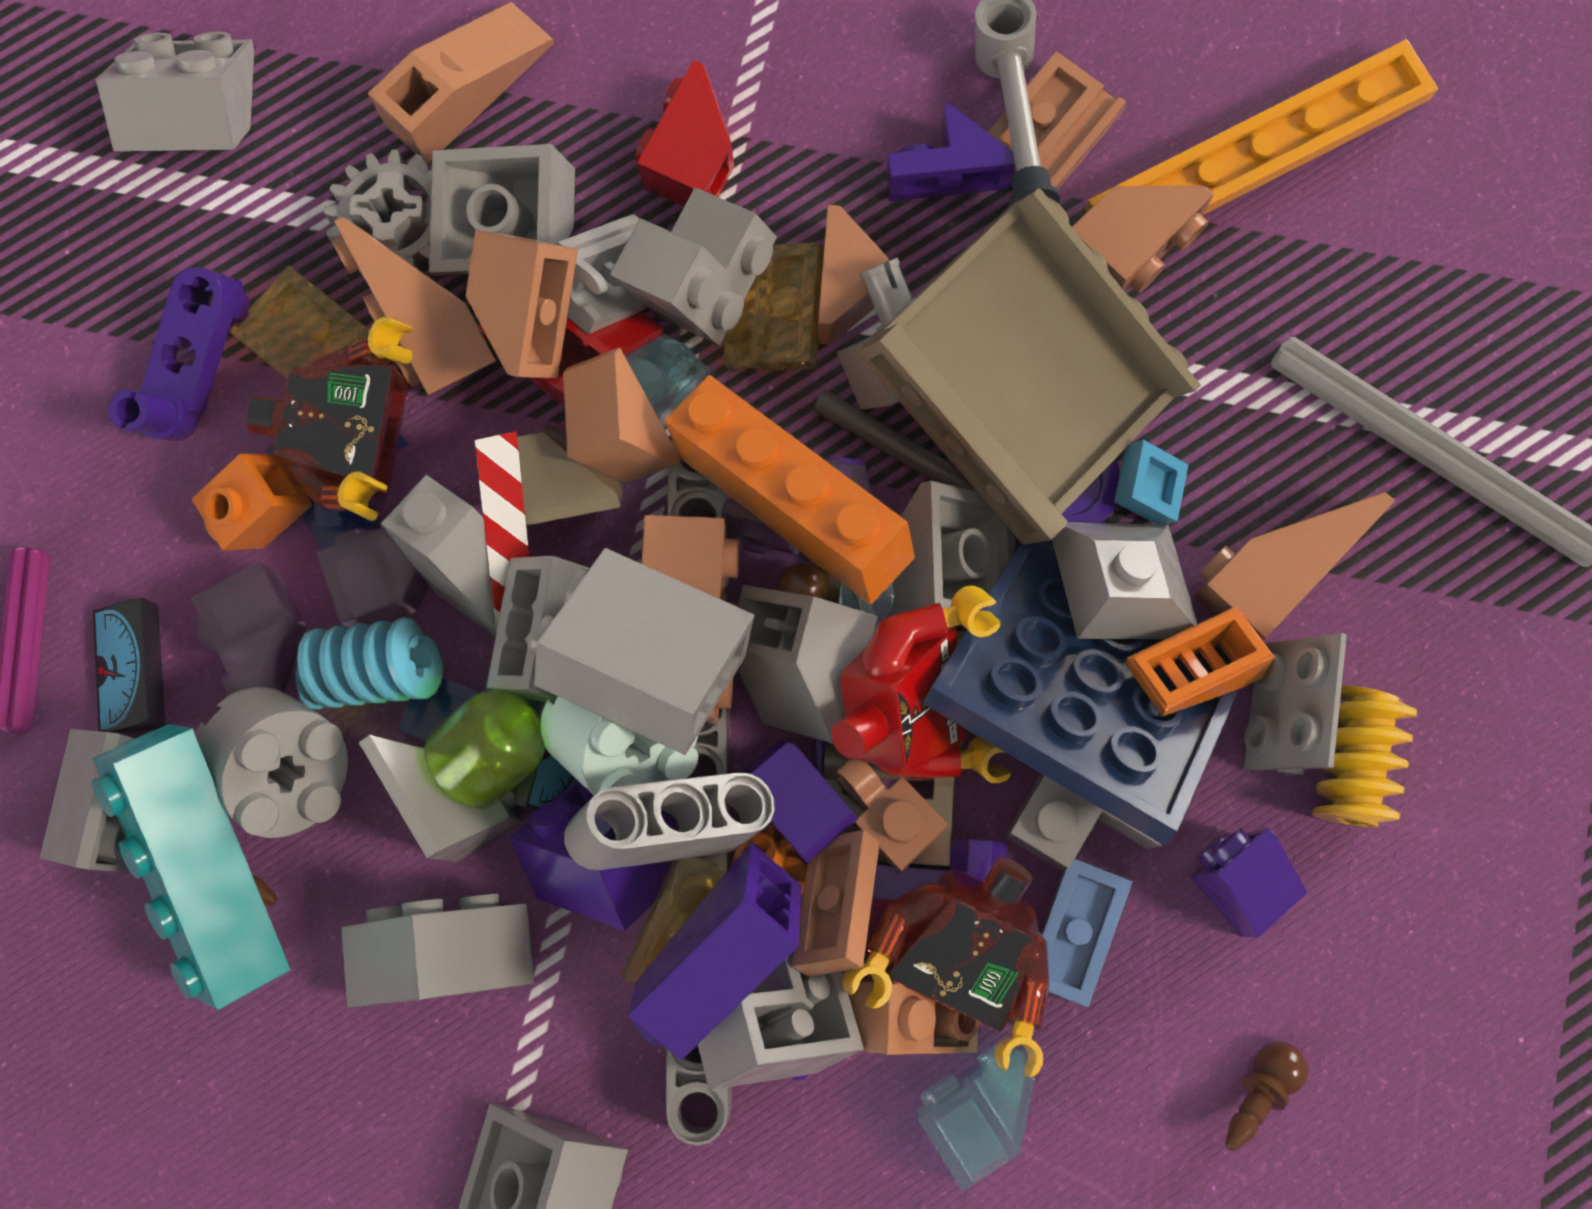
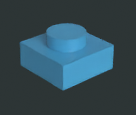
(1151, 483)

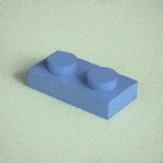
(1082, 928)

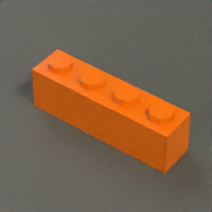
(791, 489)

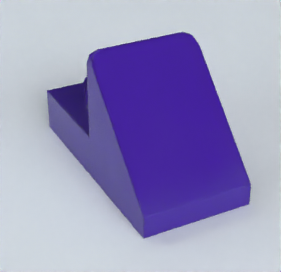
(966, 164)
(805, 805)

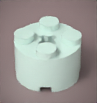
(606, 753)

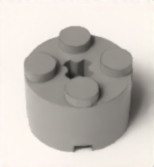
(273, 762)

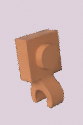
(893, 816)

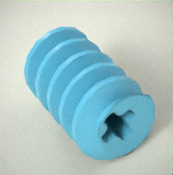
(367, 664)

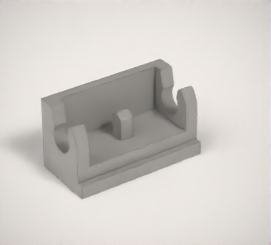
(595, 295)

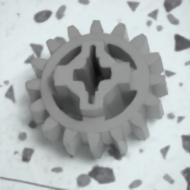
(384, 207)

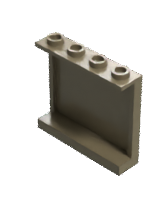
(1028, 365)

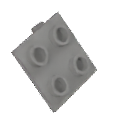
(1297, 706)

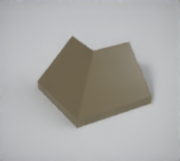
(557, 485)

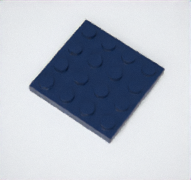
(1075, 703)

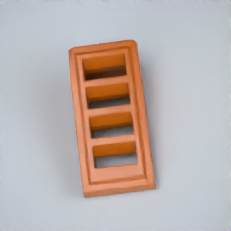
(1229, 631)

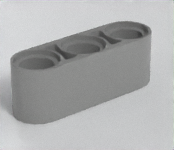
(647, 839)

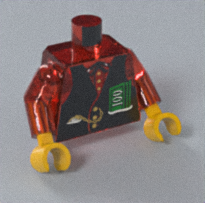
(341, 420)
(969, 950)

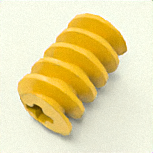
(1365, 759)

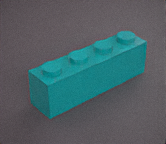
(190, 865)

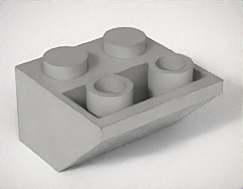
(179, 93)
(799, 658)
(78, 827)

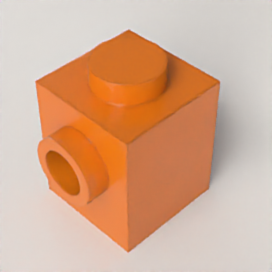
(250, 502)

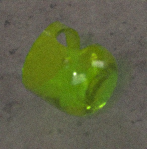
(485, 748)

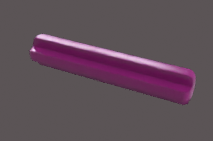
(22, 637)

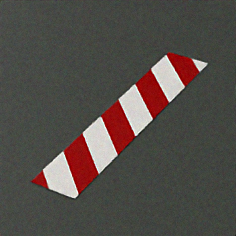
(501, 508)

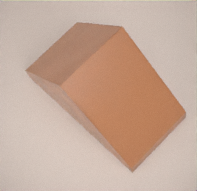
(843, 292)
(613, 421)

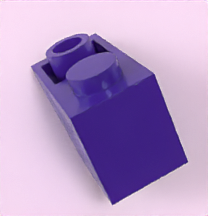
(1248, 879)

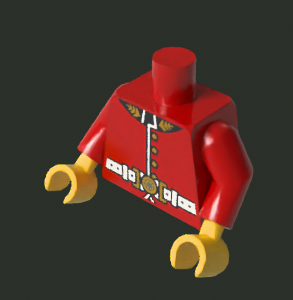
(887, 692)

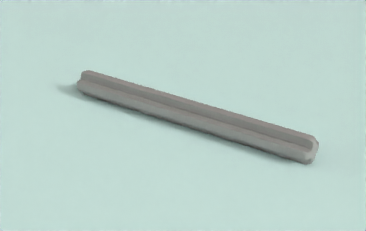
(1436, 449)

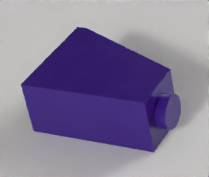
(719, 954)

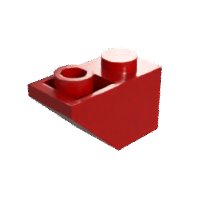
(689, 142)

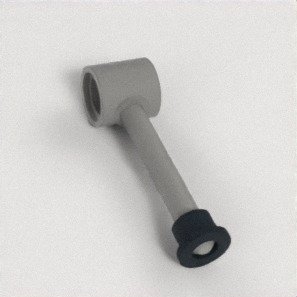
(1005, 52)

